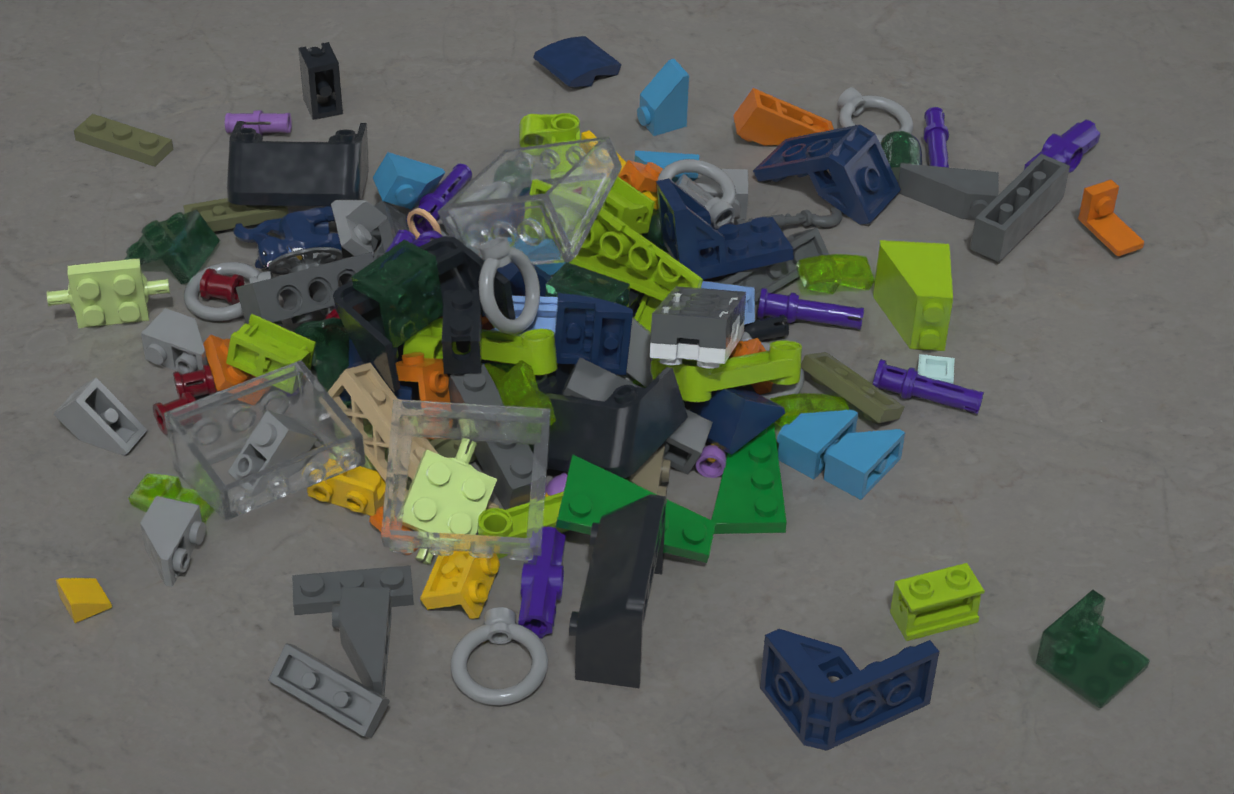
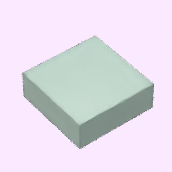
(936, 367)

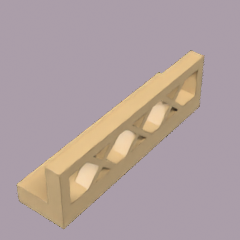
(374, 401)

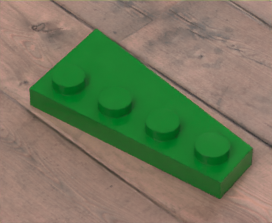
(751, 489)
(595, 492)

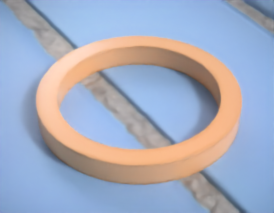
(427, 215)

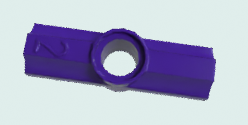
(1070, 145)
(543, 584)

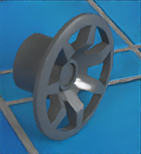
(290, 263)

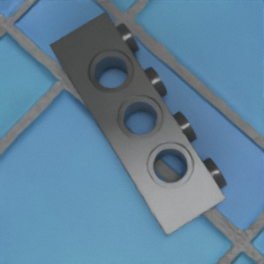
(262, 296)

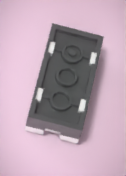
(697, 326)

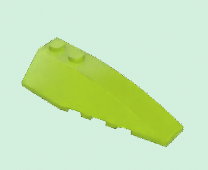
(627, 256)

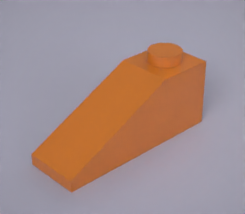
(772, 120)

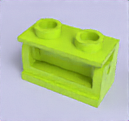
(629, 206)
(267, 347)
(936, 601)

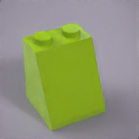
(915, 291)

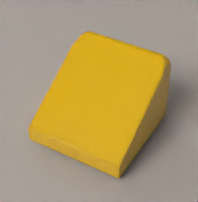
(82, 597)

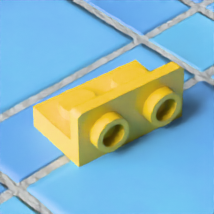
(355, 489)
(460, 581)

